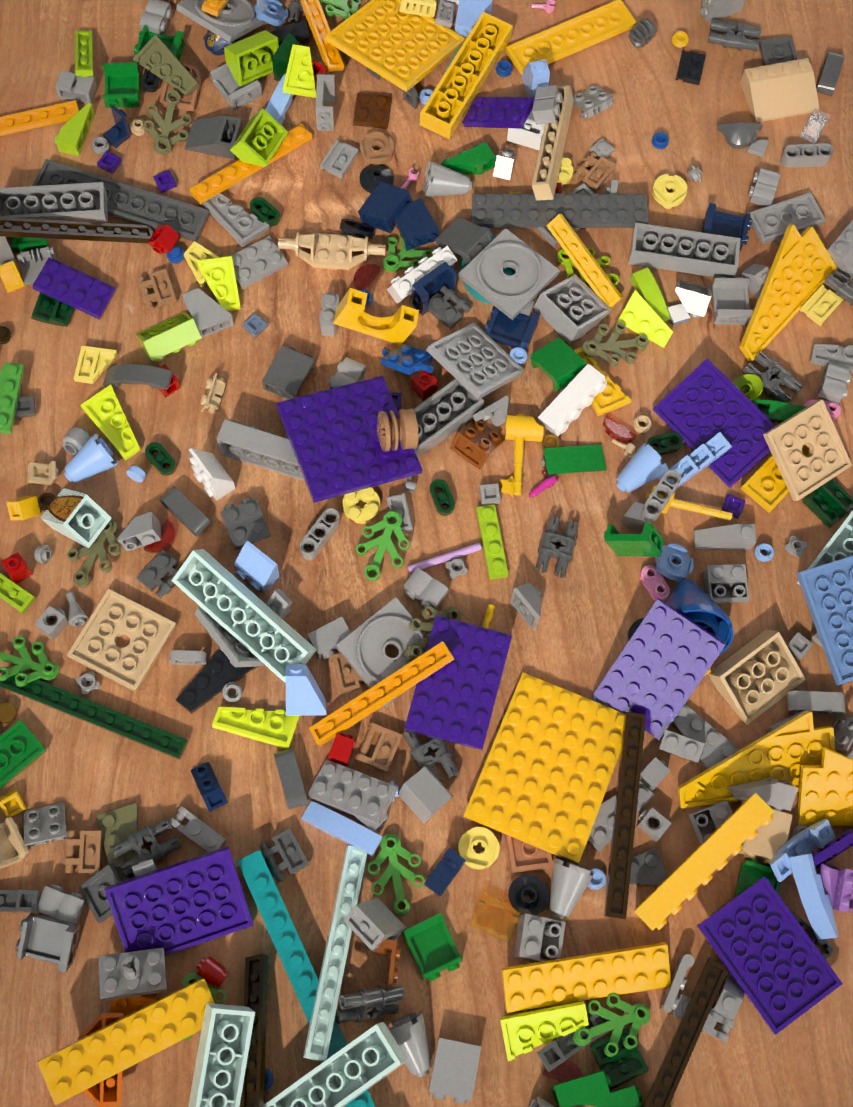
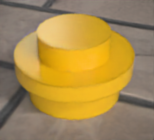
(680, 39)

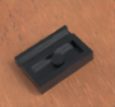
(690, 67)

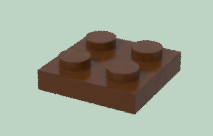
(371, 111)

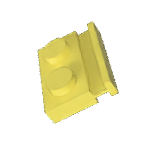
(821, 305)

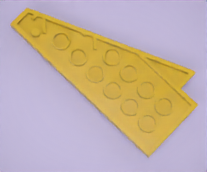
(794, 277)
(773, 755)
(827, 791)

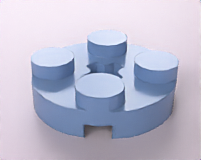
(271, 12)
(669, 569)

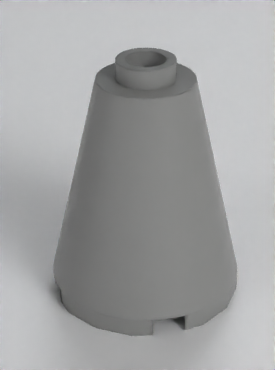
(444, 181)
(567, 887)
(411, 1037)

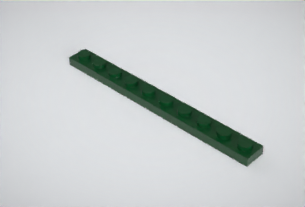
(99, 716)

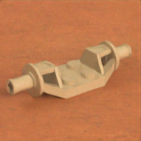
(331, 250)

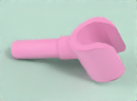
(549, 6)
(411, 178)

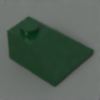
(281, 57)

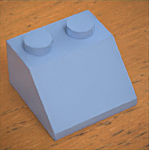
(256, 568)

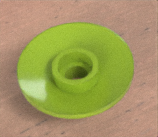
(749, 385)

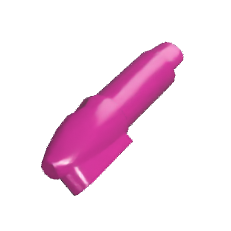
(546, 483)

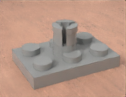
(132, 974)

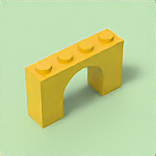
(393, 329)

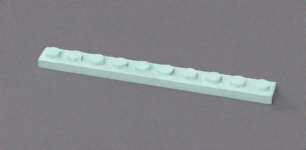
(334, 956)

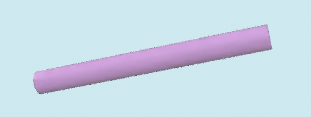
(445, 557)

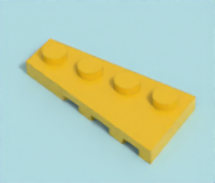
(611, 397)

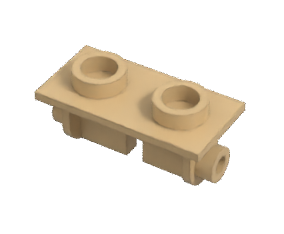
(209, 400)

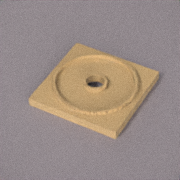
(826, 452)
(110, 620)

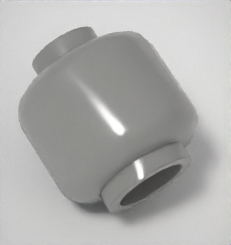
(75, 439)

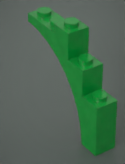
(594, 1091)

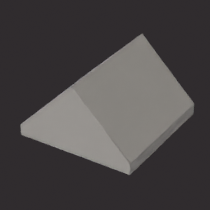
(424, 794)

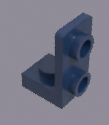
(120, 131)
(209, 786)
(445, 872)

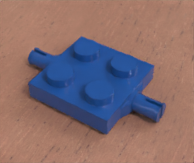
(407, 359)

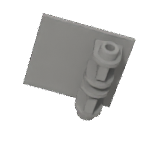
(593, 101)
(33, 262)
(843, 734)
(44, 825)

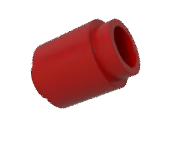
(212, 971)

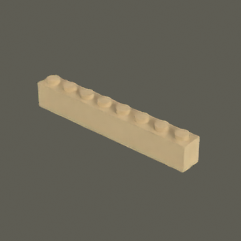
(552, 149)

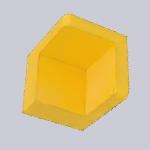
(11, 276)
(23, 507)

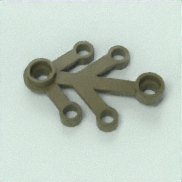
(166, 125)
(592, 347)
(95, 550)
(427, 627)

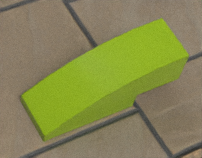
(648, 289)

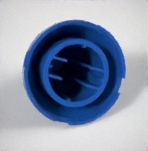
(700, 608)

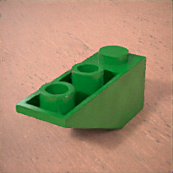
(473, 161)
(777, 411)

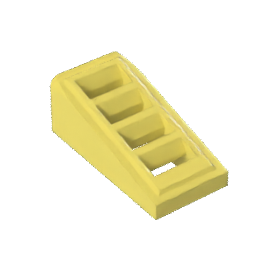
(427, 10)

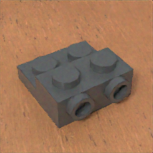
(245, 522)

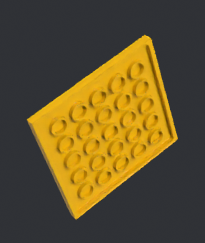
(394, 42)

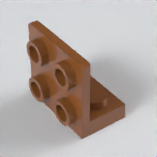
(476, 443)
(390, 946)

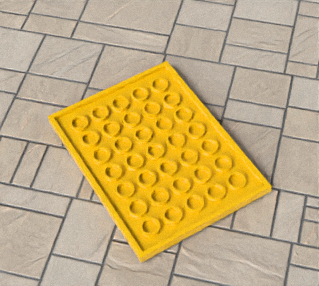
(548, 768)

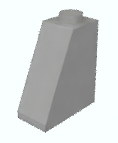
(206, 312)

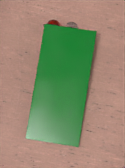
(572, 460)

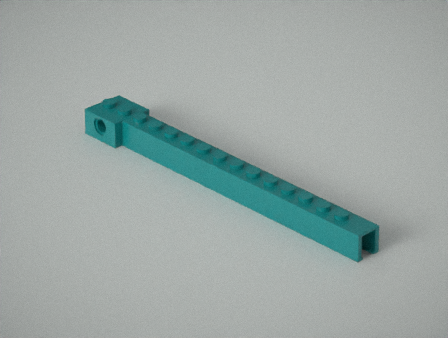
(290, 948)

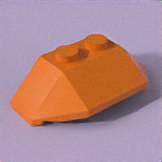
(110, 1090)

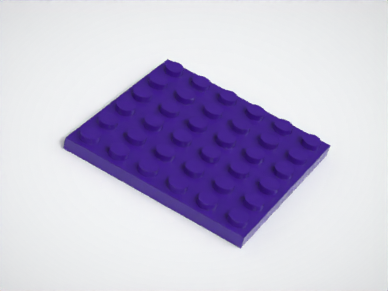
(339, 441)

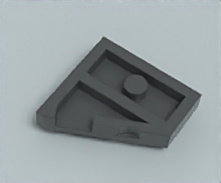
(647, 869)

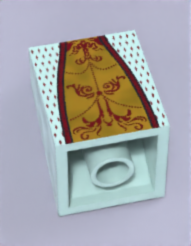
(76, 517)

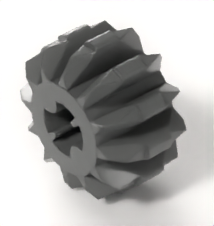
(642, 33)

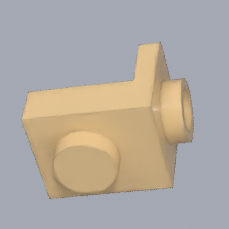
(42, 473)

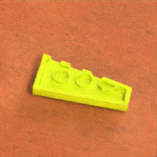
(111, 421)

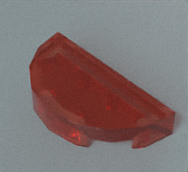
(365, 275)
(617, 431)
(166, 541)
(564, 1072)

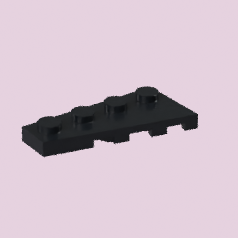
(210, 682)

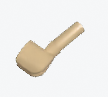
(629, 448)

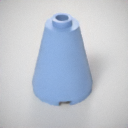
(90, 460)
(641, 469)

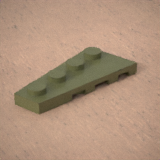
(163, 63)
(115, 827)

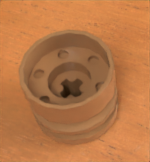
(393, 430)

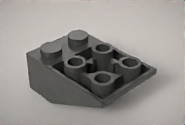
(214, 135)

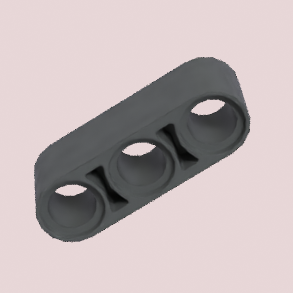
(830, 73)
(185, 511)
(290, 778)

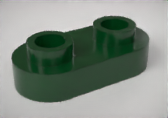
(266, 212)
(663, 441)
(160, 460)
(442, 498)

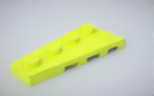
(258, 724)
(541, 1026)

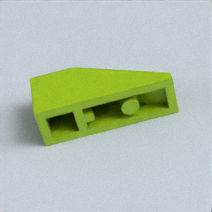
(74, 132)

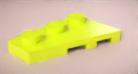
(299, 73)
(221, 280)
(645, 321)

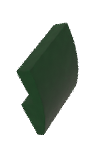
(51, 311)
(829, 503)
(624, 1065)

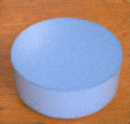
(519, 355)
(136, 473)
(598, 879)

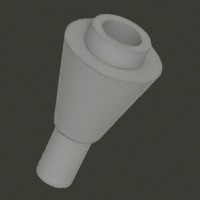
(76, 615)

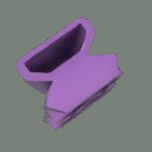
(839, 886)

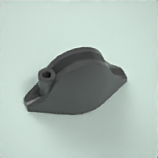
(739, 133)

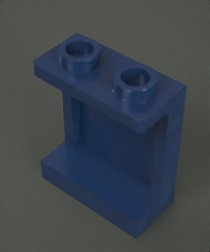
(383, 206)
(726, 224)
(415, 225)
(432, 284)
(512, 332)

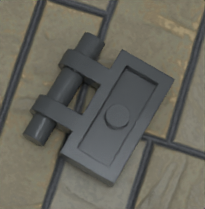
(445, 312)
(156, 572)
(290, 852)

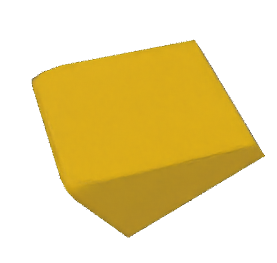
(12, 803)

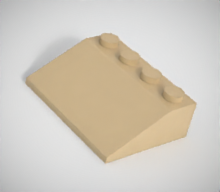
(780, 90)
(757, 675)

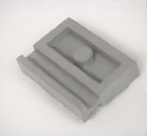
(339, 159)

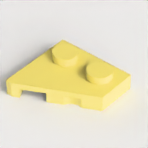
(195, 253)
(93, 363)

